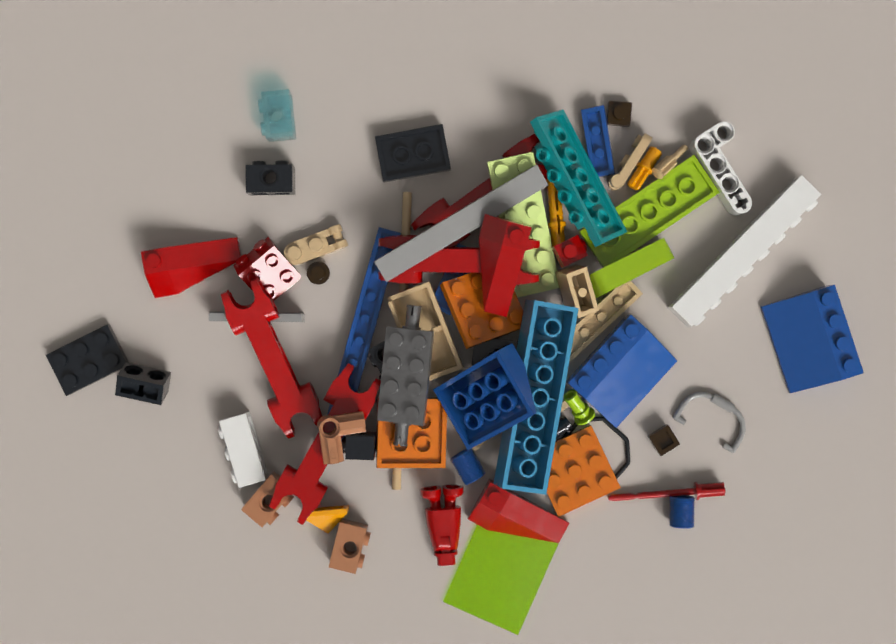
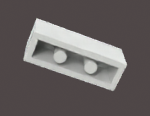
(243, 449)

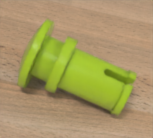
(580, 410)

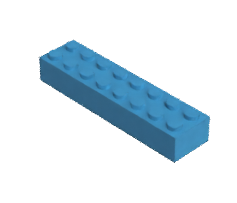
(546, 350)

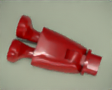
(443, 522)

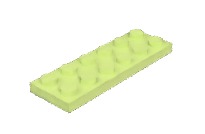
(529, 212)

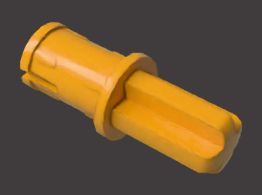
(644, 168)

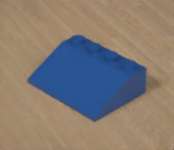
(812, 339)
(621, 370)
(488, 397)

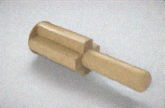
(668, 163)

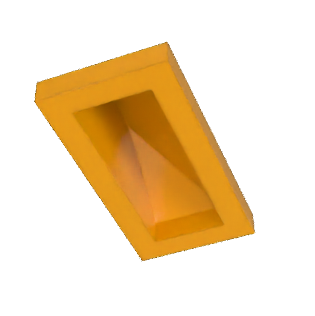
(327, 517)

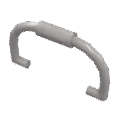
(721, 402)

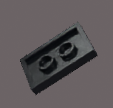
(412, 153)
(87, 359)

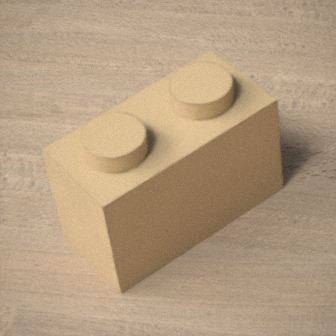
(577, 289)

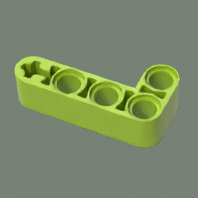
(630, 267)

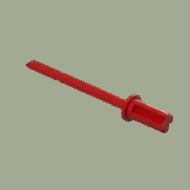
(699, 491)

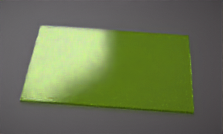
(500, 577)

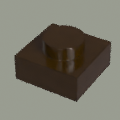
(619, 113)
(663, 440)

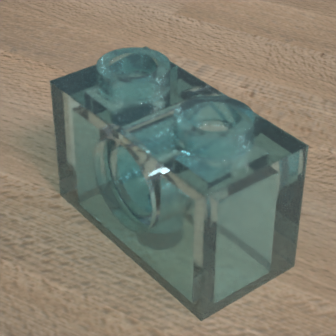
(277, 101)

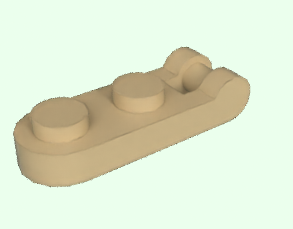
(629, 161)
(315, 246)

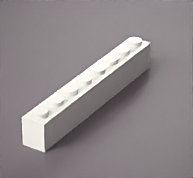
(744, 251)

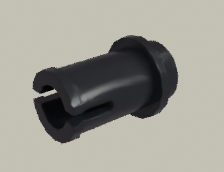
(563, 426)

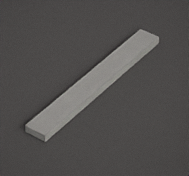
(460, 223)

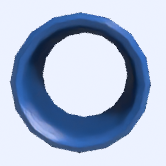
(468, 466)
(682, 511)

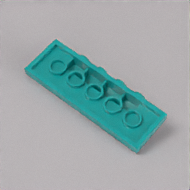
(575, 178)

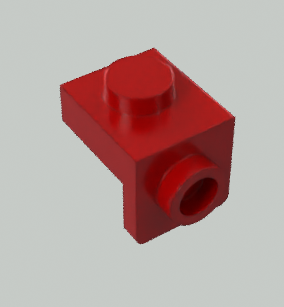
(570, 251)

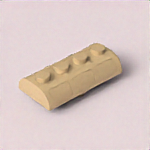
(444, 353)

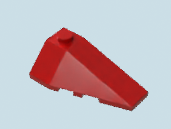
(501, 257)
(181, 266)
(512, 514)

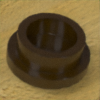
(318, 273)

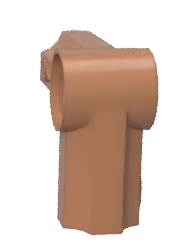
(344, 425)

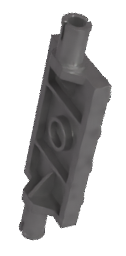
(405, 375)

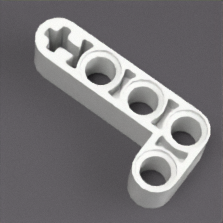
(725, 170)

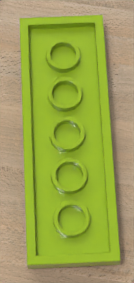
(656, 209)

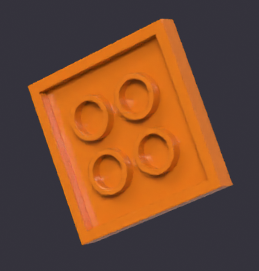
(475, 326)
(425, 443)
(579, 472)

